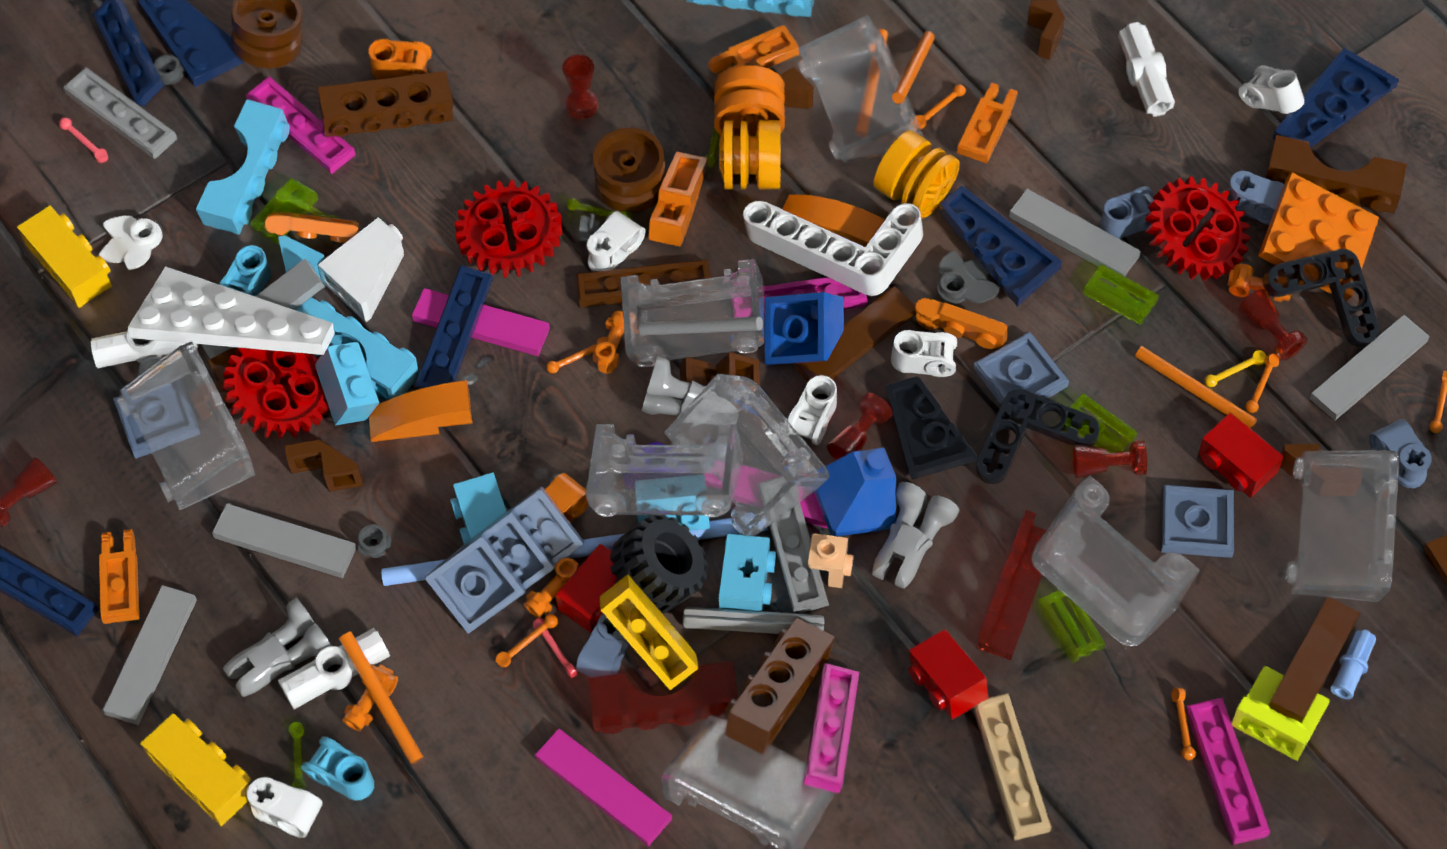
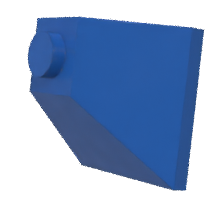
(802, 327)
(859, 493)

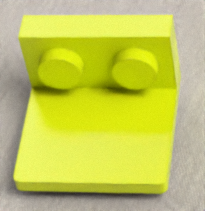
(1271, 727)

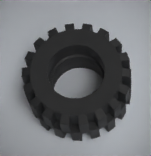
(661, 561)

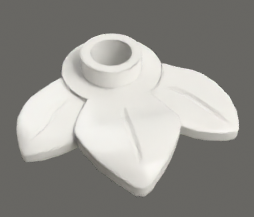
(128, 241)

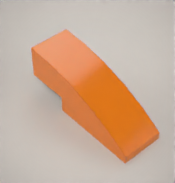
(677, 199)
(421, 412)

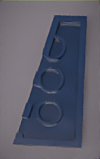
(191, 38)
(1336, 97)
(1001, 247)

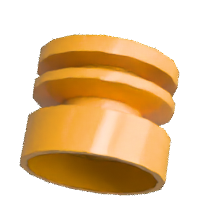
(751, 154)
(916, 173)

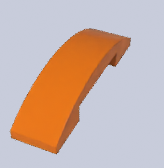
(835, 216)

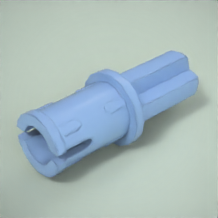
(1353, 664)

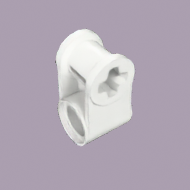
(1273, 90)
(613, 242)
(926, 353)
(812, 415)
(289, 809)

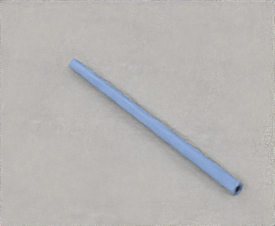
(418, 571)

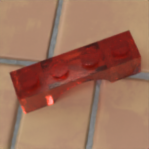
(621, 706)

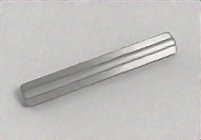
(745, 620)

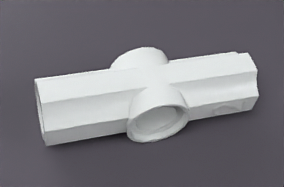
(1146, 69)
(121, 348)
(315, 680)

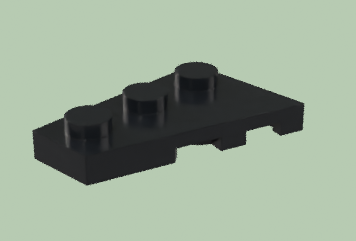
(925, 432)

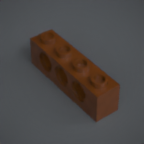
(385, 104)
(778, 685)

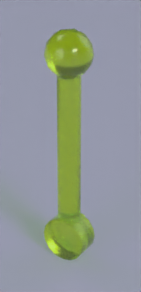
(711, 159)
(284, 195)
(573, 204)
(296, 731)

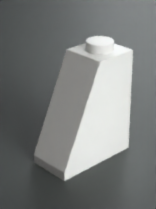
(364, 267)

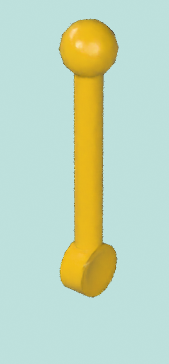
(1257, 358)

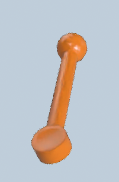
(958, 91)
(1271, 361)
(553, 366)
(1436, 425)
(504, 659)
(1178, 696)

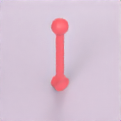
(100, 154)
(569, 668)

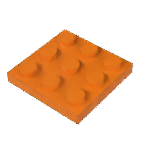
(1313, 223)

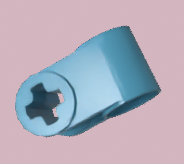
(243, 278)
(333, 767)

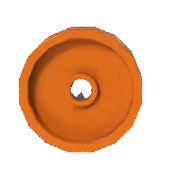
(748, 95)

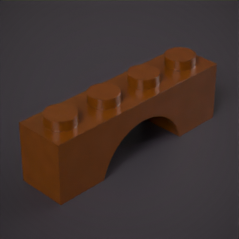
(1372, 186)

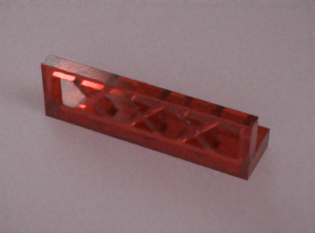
(1013, 593)

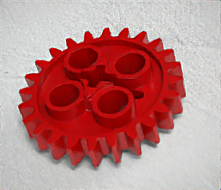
(477, 234)
(1220, 237)
(253, 397)

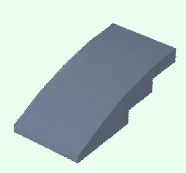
(504, 560)

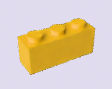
(66, 255)
(648, 632)
(198, 768)

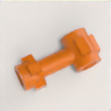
(1242, 280)
(605, 352)
(538, 603)
(357, 715)

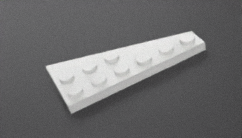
(210, 314)

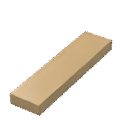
(1011, 767)

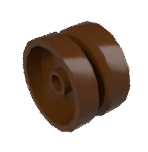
(267, 31)
(629, 169)

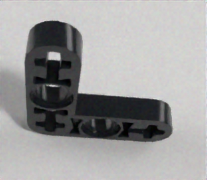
(1331, 276)
(1030, 419)

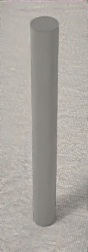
(701, 326)

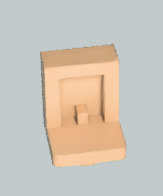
(831, 555)

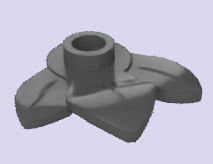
(967, 277)

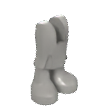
(665, 387)
(907, 541)
(270, 658)

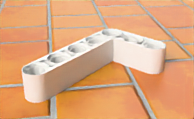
(826, 251)

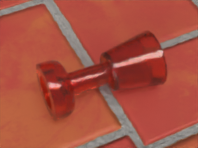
(579, 73)
(1262, 312)
(853, 436)
(1095, 460)
(29, 483)

